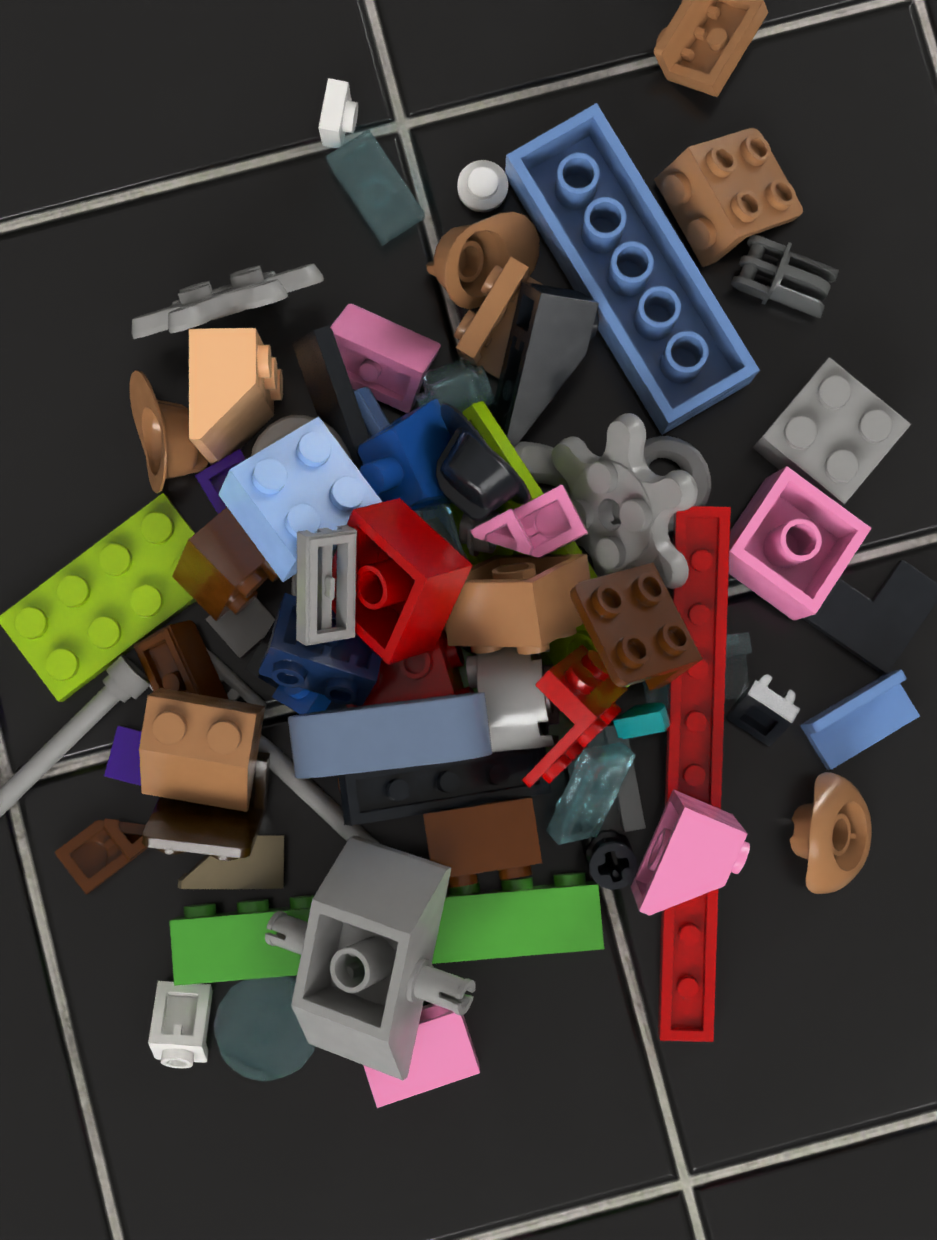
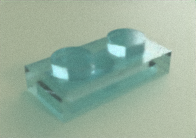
(590, 792)

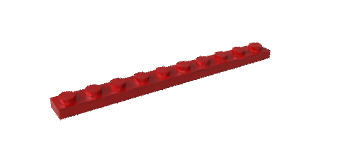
(696, 767)

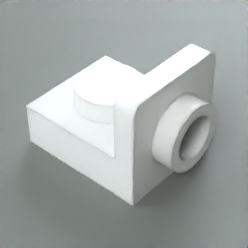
(180, 1024)

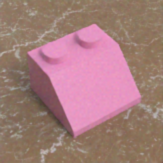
(688, 854)

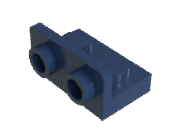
(338, 669)

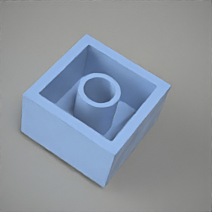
(292, 488)

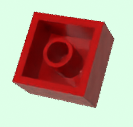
(403, 580)

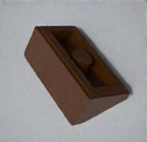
(179, 661)

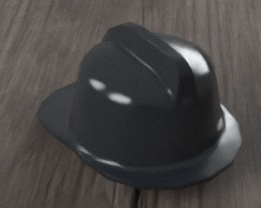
(473, 473)

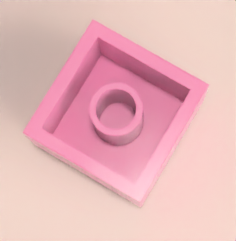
(793, 544)

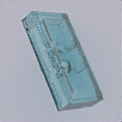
(375, 187)

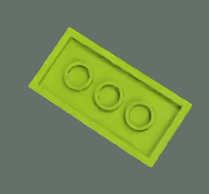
(103, 600)

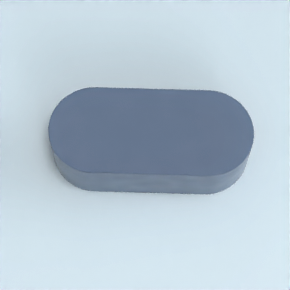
(390, 735)

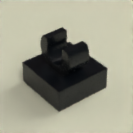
(764, 711)

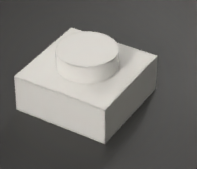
(337, 114)

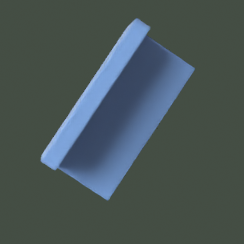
(860, 720)

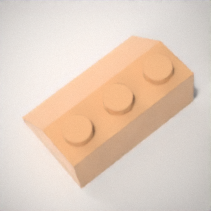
(229, 389)

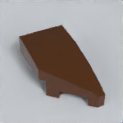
(101, 851)

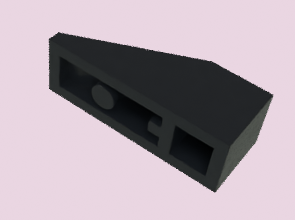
(542, 351)

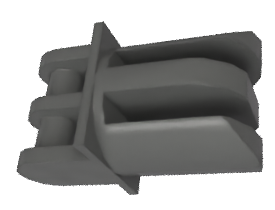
(794, 280)

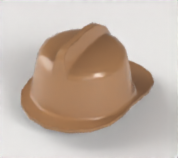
(471, 252)
(163, 434)

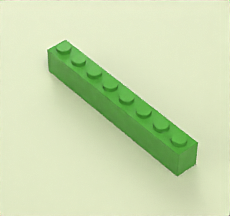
(472, 927)

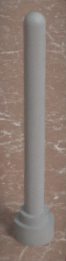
(123, 682)

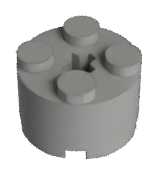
(515, 706)

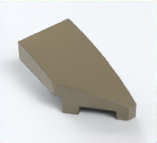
(259, 871)

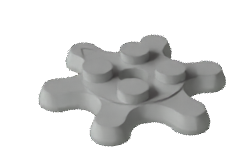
(247, 291)
(643, 498)

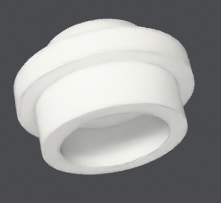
(482, 186)

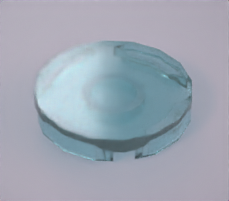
(260, 1030)

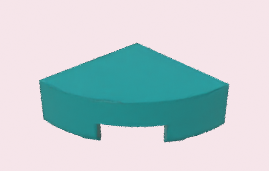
(642, 720)

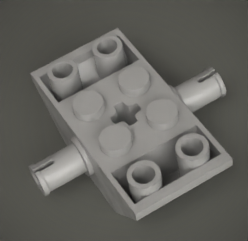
(371, 956)

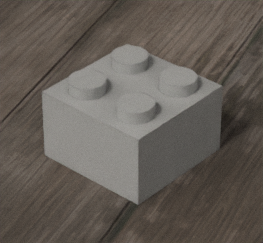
(832, 433)

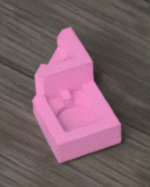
(536, 526)

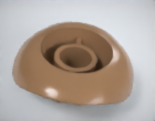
(832, 834)

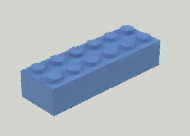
(631, 262)

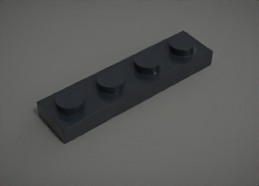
(439, 787)

